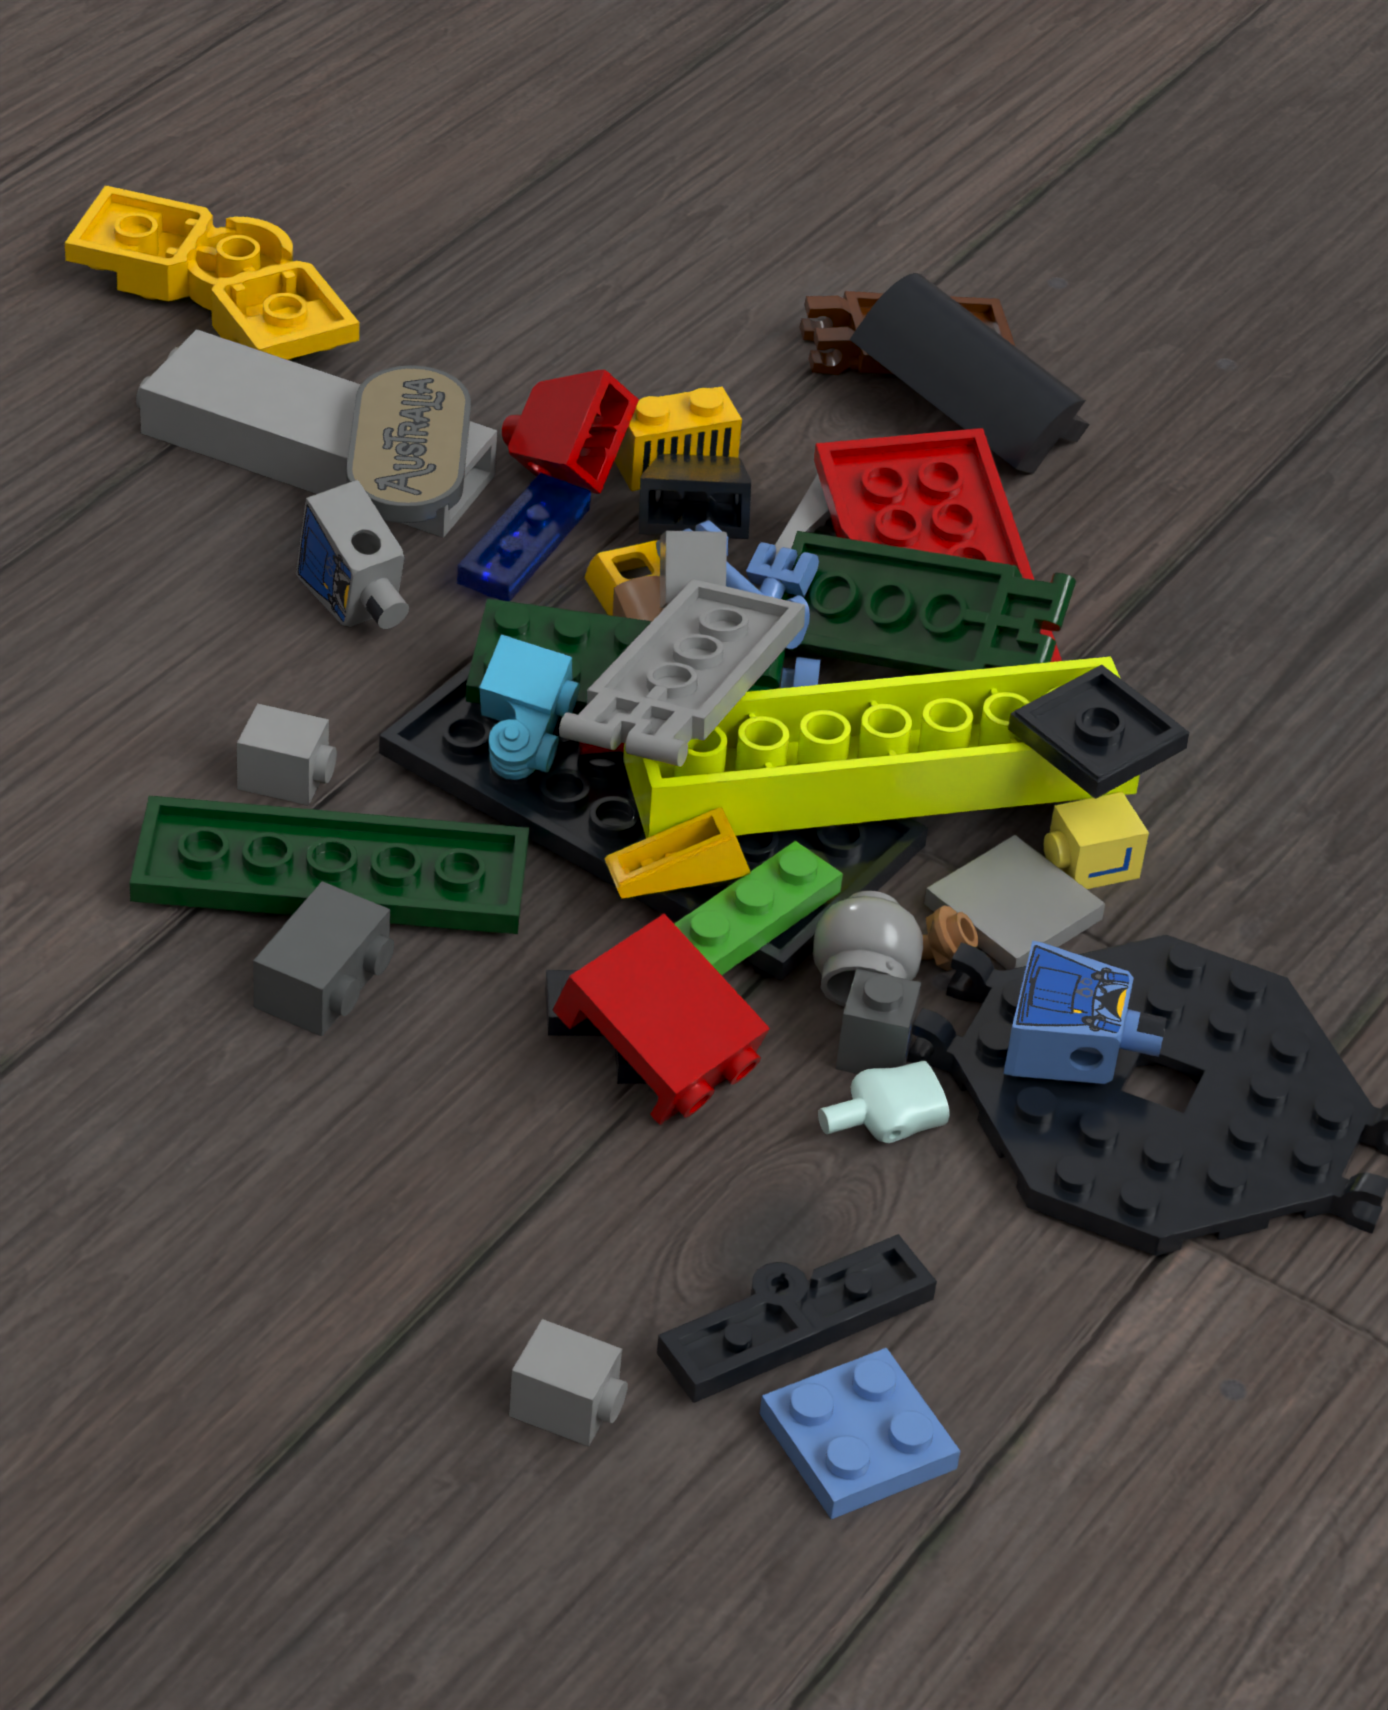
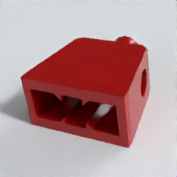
(572, 428)

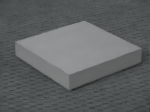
(1016, 899)

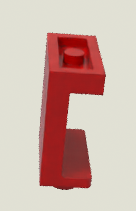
(666, 1016)

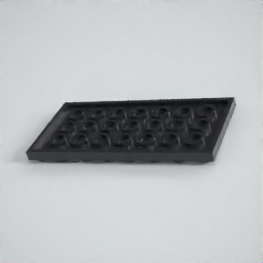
(590, 811)

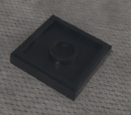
(1098, 731)

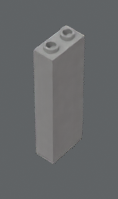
(275, 419)

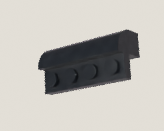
(970, 372)

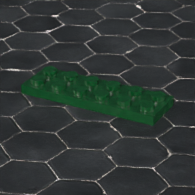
(279, 855)

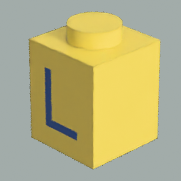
(1097, 840)

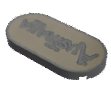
(410, 441)

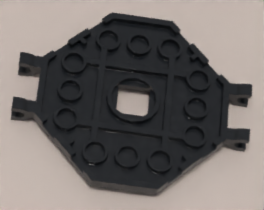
(1256, 1142)

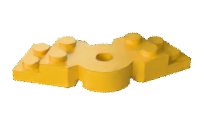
(234, 270)

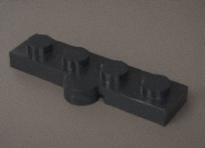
(794, 1316)

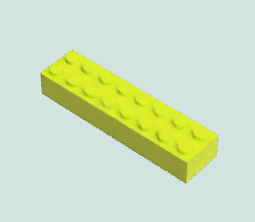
(865, 753)

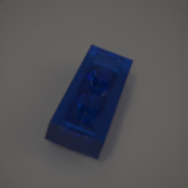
(523, 537)

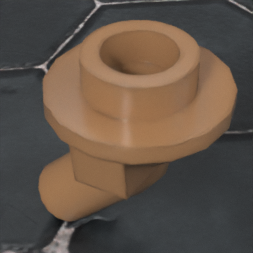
(945, 934)

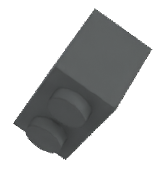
(322, 959)

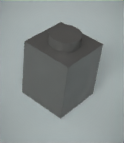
(877, 1022)

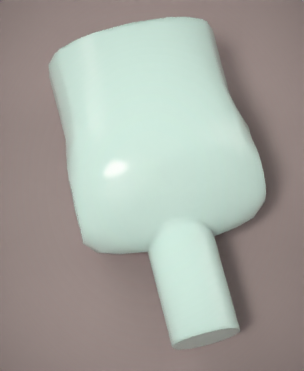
(890, 1103)

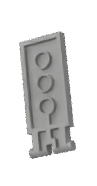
(685, 671)

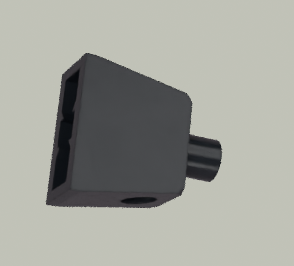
(692, 489)

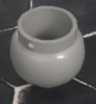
(865, 934)

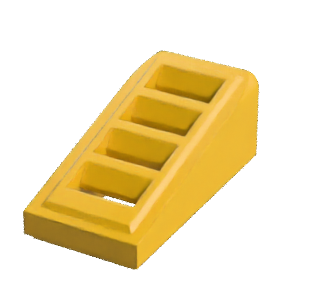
(679, 857)

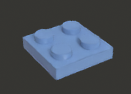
(859, 1433)

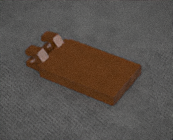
(847, 313)

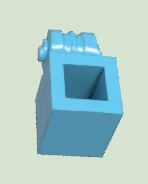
(528, 694)

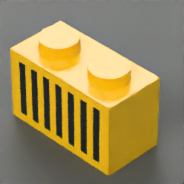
(678, 424)

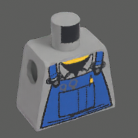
(351, 558)

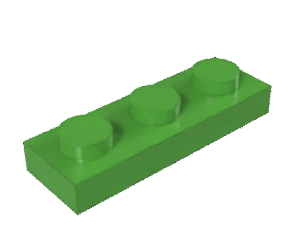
(760, 906)

